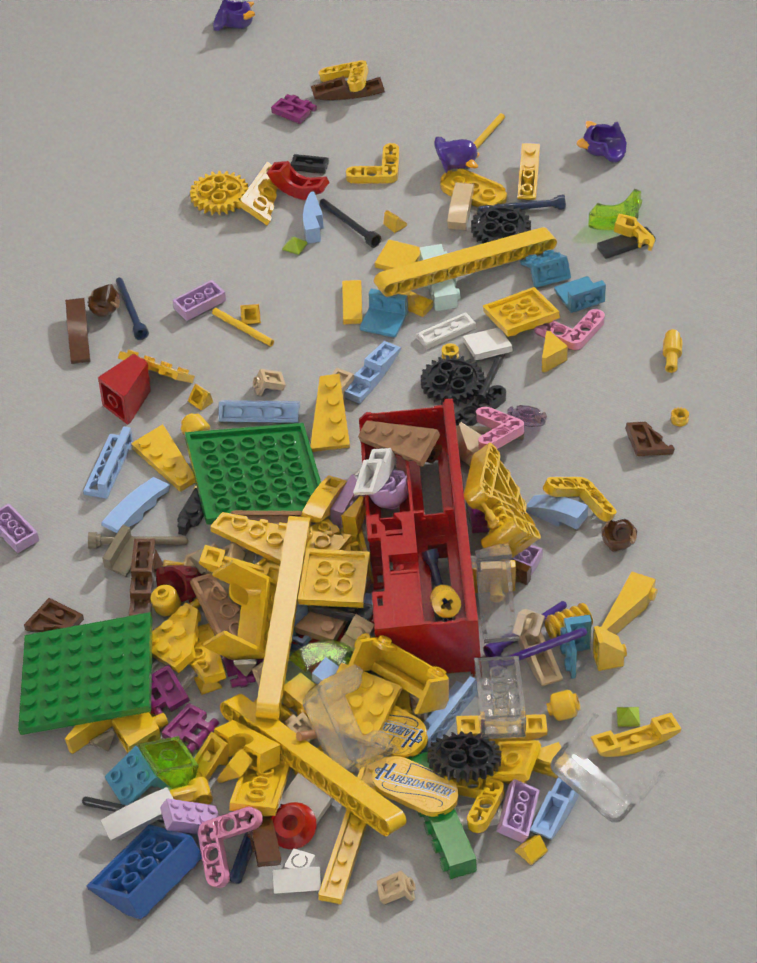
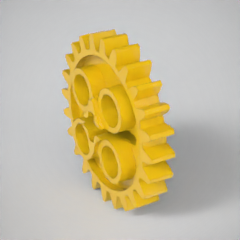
(218, 192)

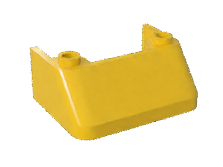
(256, 596)
(402, 668)

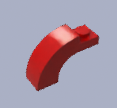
(293, 183)

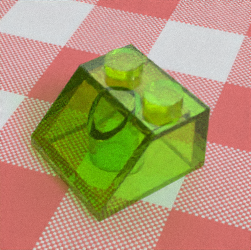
(170, 761)

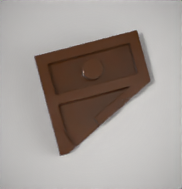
(646, 440)
(53, 616)

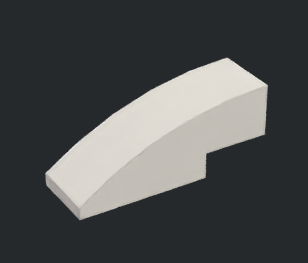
(375, 471)
(135, 815)

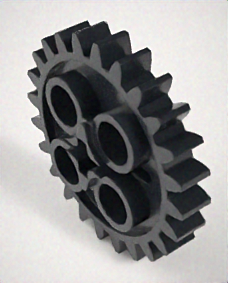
(499, 223)
(441, 374)
(464, 757)

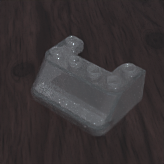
(337, 726)

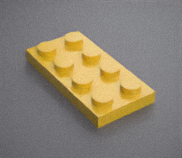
(260, 790)

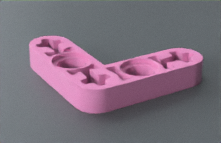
(571, 335)
(504, 427)
(218, 835)

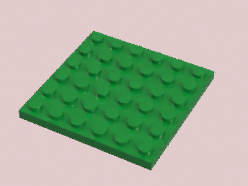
(252, 469)
(86, 674)

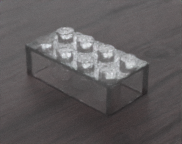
(500, 697)

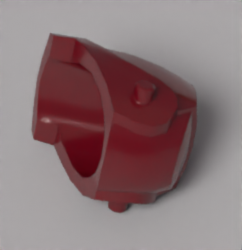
(179, 578)

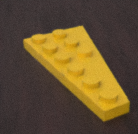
(268, 538)

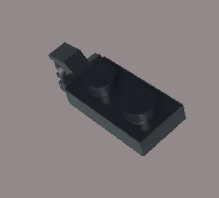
(190, 514)

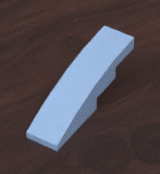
(372, 372)
(133, 506)

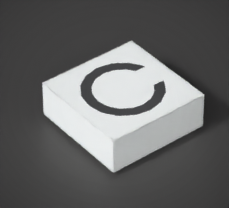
(299, 859)

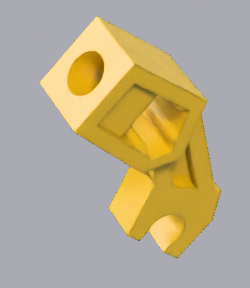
(630, 227)

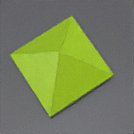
(294, 245)
(628, 717)

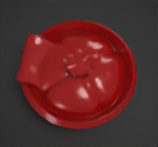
(294, 825)

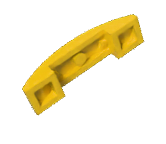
(214, 558)
(535, 727)
(638, 739)

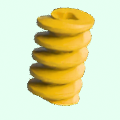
(445, 610)
(555, 622)

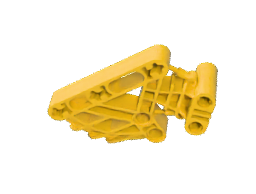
(497, 495)

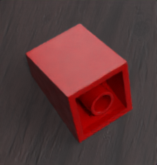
(125, 387)

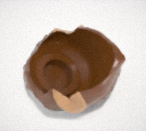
(104, 300)
(619, 534)

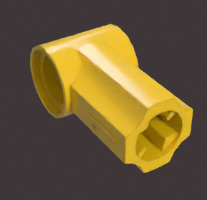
(196, 791)

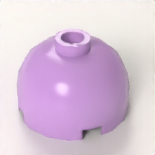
(393, 492)

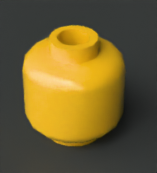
(194, 422)
(165, 600)
(563, 705)

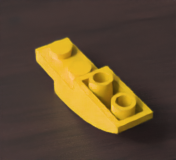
(528, 171)
(323, 498)

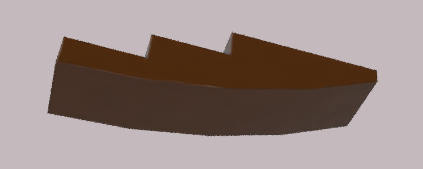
(339, 90)
(77, 330)
(142, 576)
(265, 843)

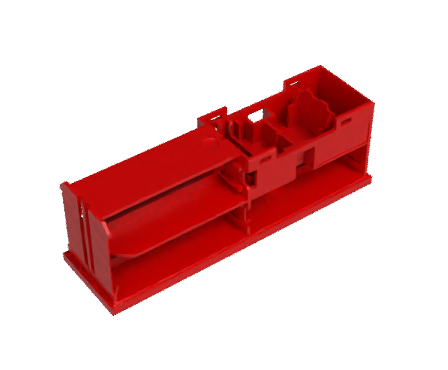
(401, 539)

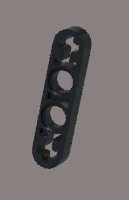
(492, 401)

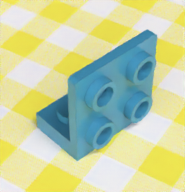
(547, 268)
(581, 293)
(385, 313)
(570, 649)
(132, 777)

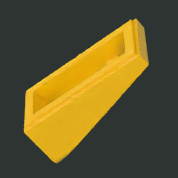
(354, 517)
(236, 767)

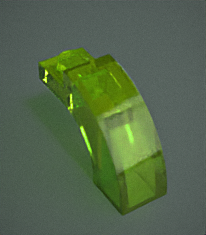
(604, 216)
(313, 653)

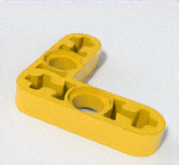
(354, 71)
(360, 175)
(585, 490)
(488, 792)

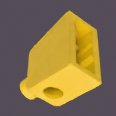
(138, 729)

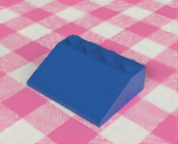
(146, 870)

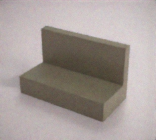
(119, 553)

